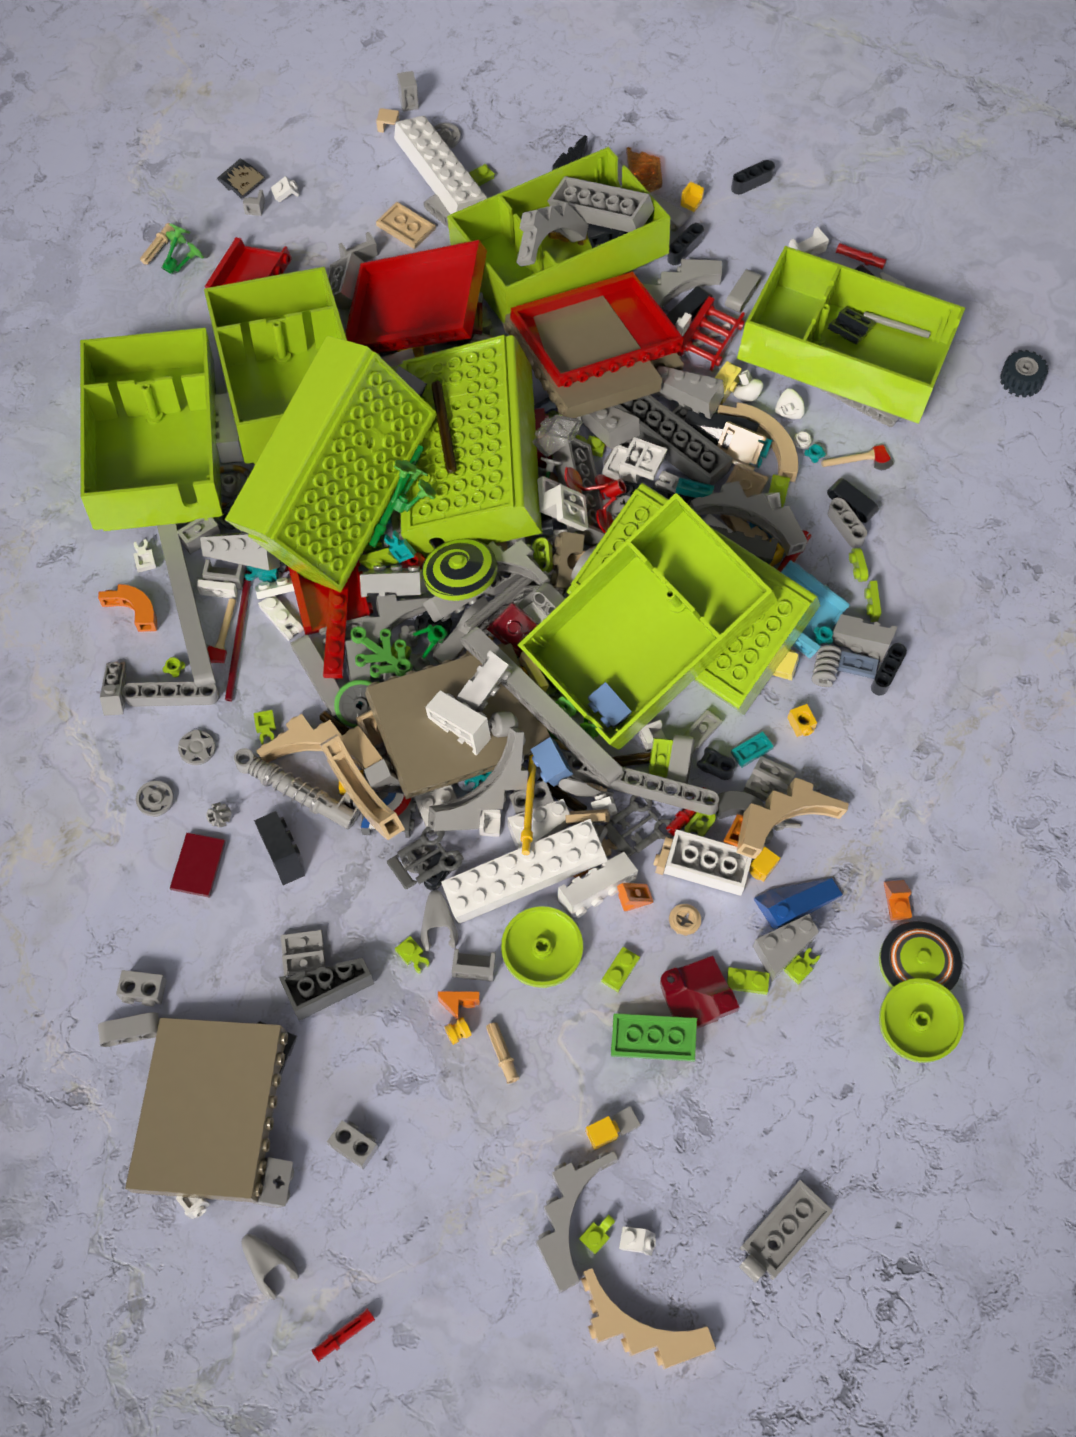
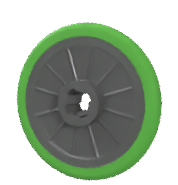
(346, 702)

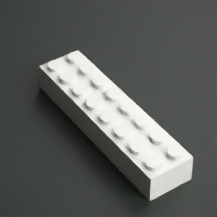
(437, 164)
(520, 875)

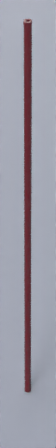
(238, 639)

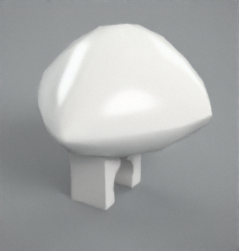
(749, 389)
(790, 405)

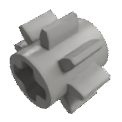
(218, 815)

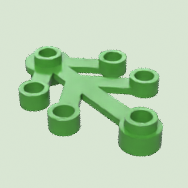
(382, 654)

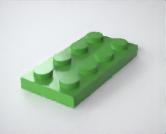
(654, 1037)

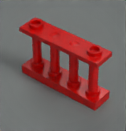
(701, 320)

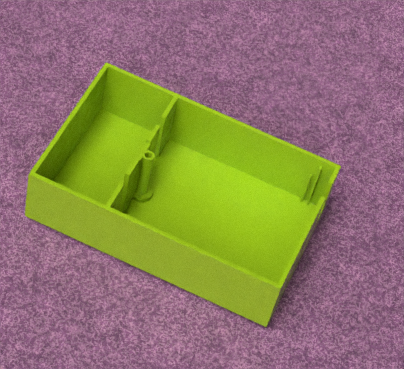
(558, 263)
(266, 343)
(884, 370)
(148, 430)
(492, 435)
(332, 463)
(649, 619)
(754, 657)

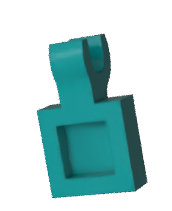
(262, 574)

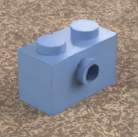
(609, 706)
(551, 762)

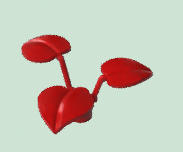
(608, 488)

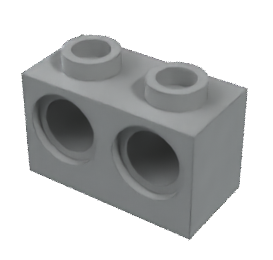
(519, 795)
(142, 983)
(349, 1148)

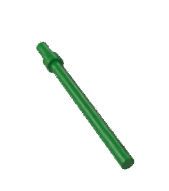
(381, 527)

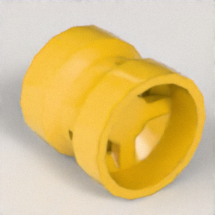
(457, 1030)

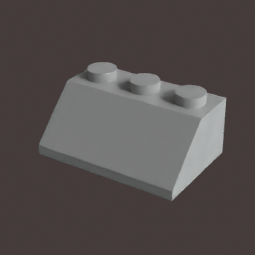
(343, 279)

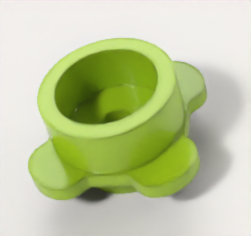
(172, 661)

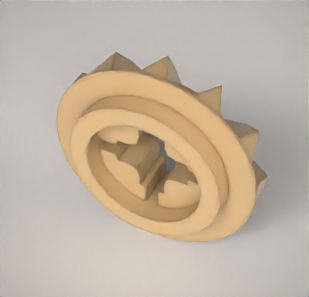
(682, 911)

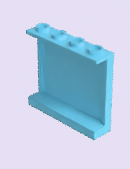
(828, 613)

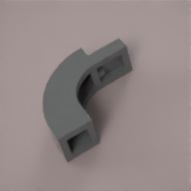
(736, 803)

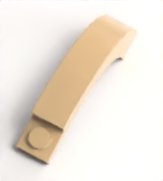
(781, 441)
(358, 789)

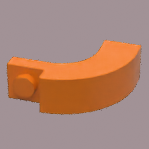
(136, 600)

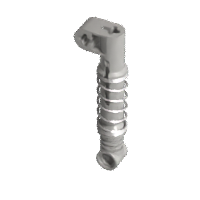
(316, 800)

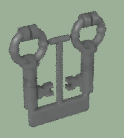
(619, 841)
(401, 872)

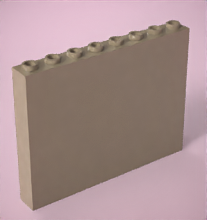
(581, 337)
(424, 752)
(208, 1110)

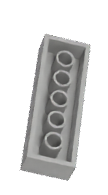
(604, 204)
(580, 457)

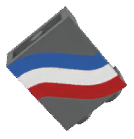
(398, 804)

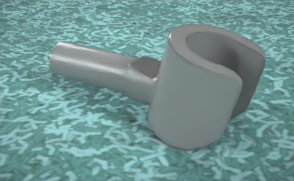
(782, 825)

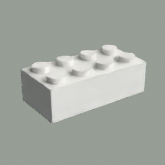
(707, 862)

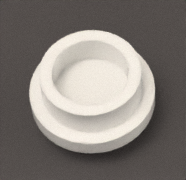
(802, 440)

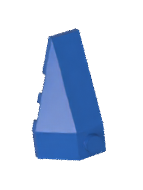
(794, 901)

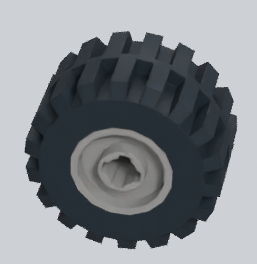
(1024, 373)

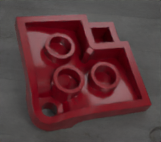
(698, 992)

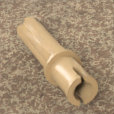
(156, 245)
(502, 1053)

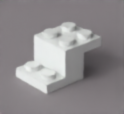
(635, 461)
(562, 503)

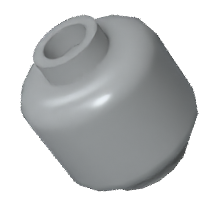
(501, 722)

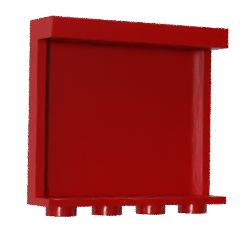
(248, 263)
(314, 600)

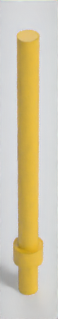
(527, 834)

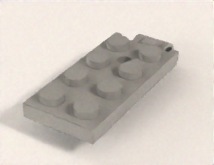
(790, 1226)

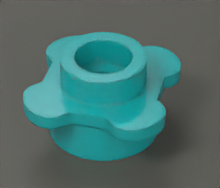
(818, 450)
(826, 631)

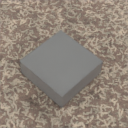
(626, 1121)

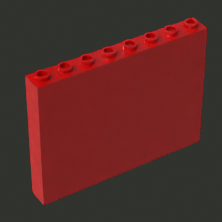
(417, 298)
(634, 308)

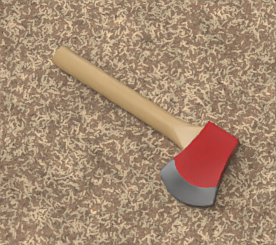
(878, 453)
(217, 653)

